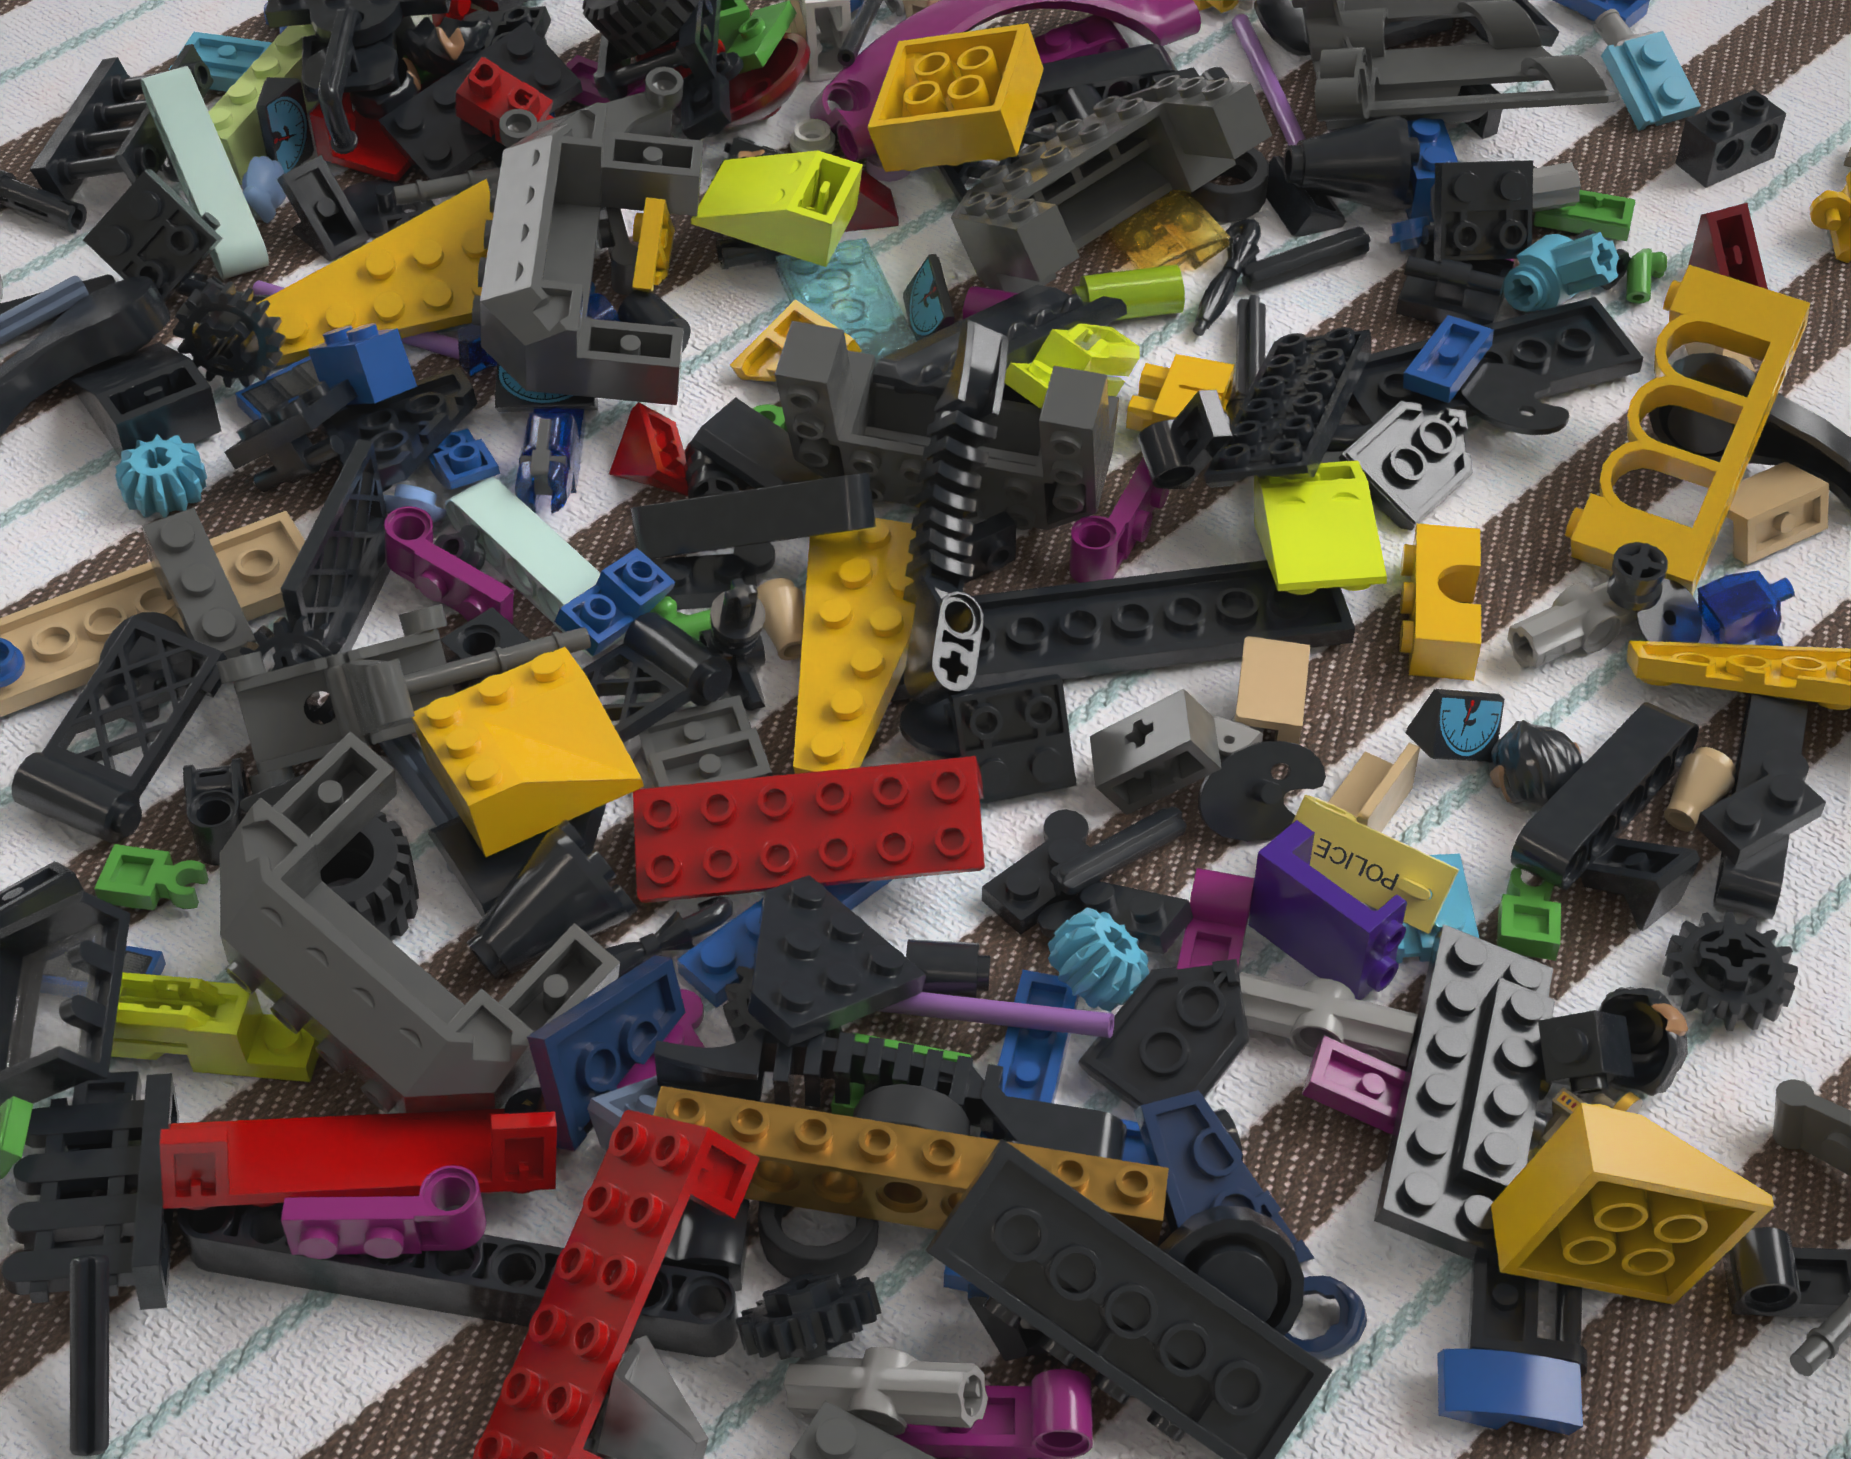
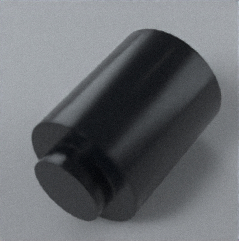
(650, 309)
(950, 966)

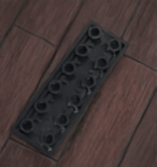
(1023, 318)
(1292, 407)

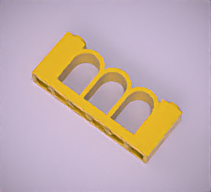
(1713, 312)

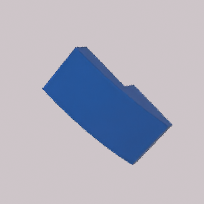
(461, 460)
(619, 597)
(1509, 1386)

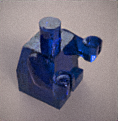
(1744, 608)

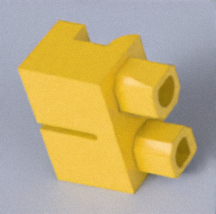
(1175, 388)

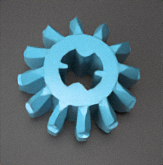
(161, 476)
(1098, 959)

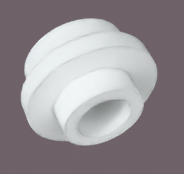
(812, 136)

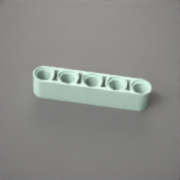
(204, 169)
(523, 547)

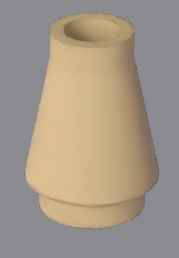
(783, 616)
(1700, 784)

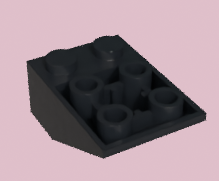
(148, 396)

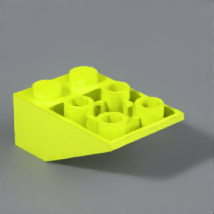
(784, 202)
(1319, 530)

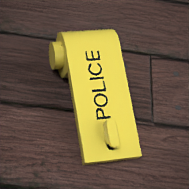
(1375, 865)

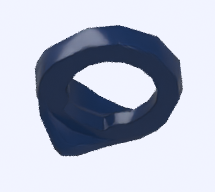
(1351, 1323)

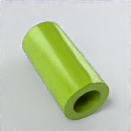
(1144, 290)

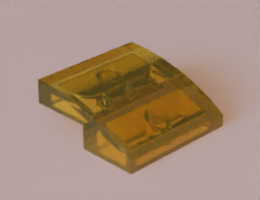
(1170, 233)

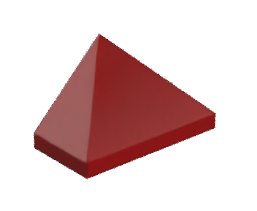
(651, 451)

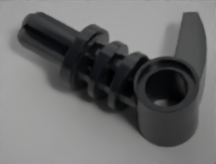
(735, 635)

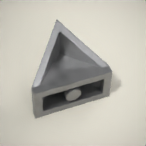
(648, 1412)

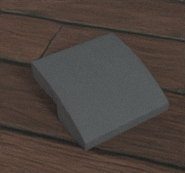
(704, 746)

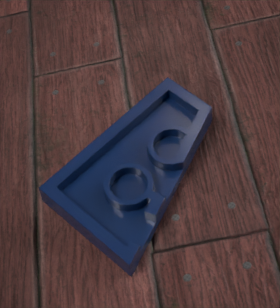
(601, 1040)
(1202, 1163)

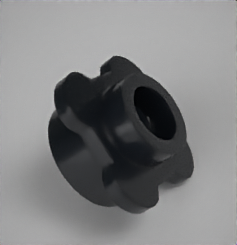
(464, 546)

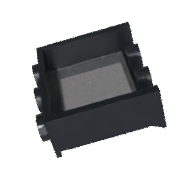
(59, 996)

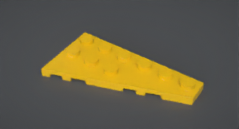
(406, 279)
(851, 642)
(1776, 671)

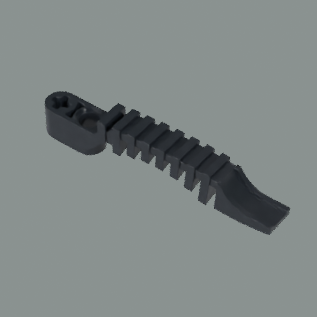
(940, 656)
(741, 1068)

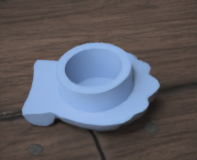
(262, 188)
(416, 497)

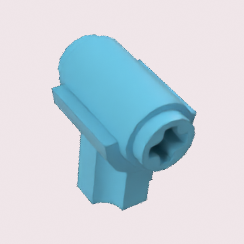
(1559, 269)

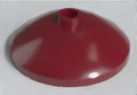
(762, 91)

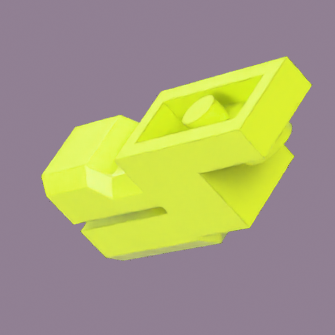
(1080, 348)
(212, 1025)

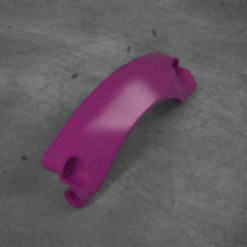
(859, 85)

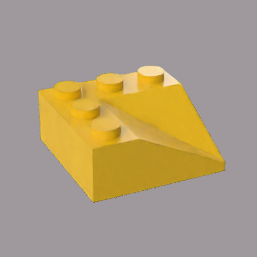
(956, 98)
(525, 751)
(1622, 1209)

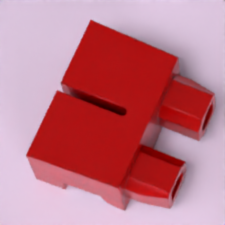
(491, 93)

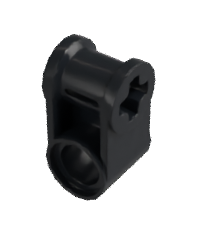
(214, 806)

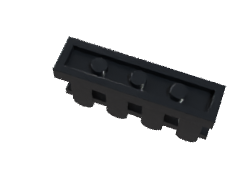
(108, 1217)

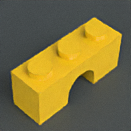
(1441, 631)

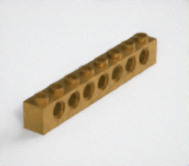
(894, 1168)

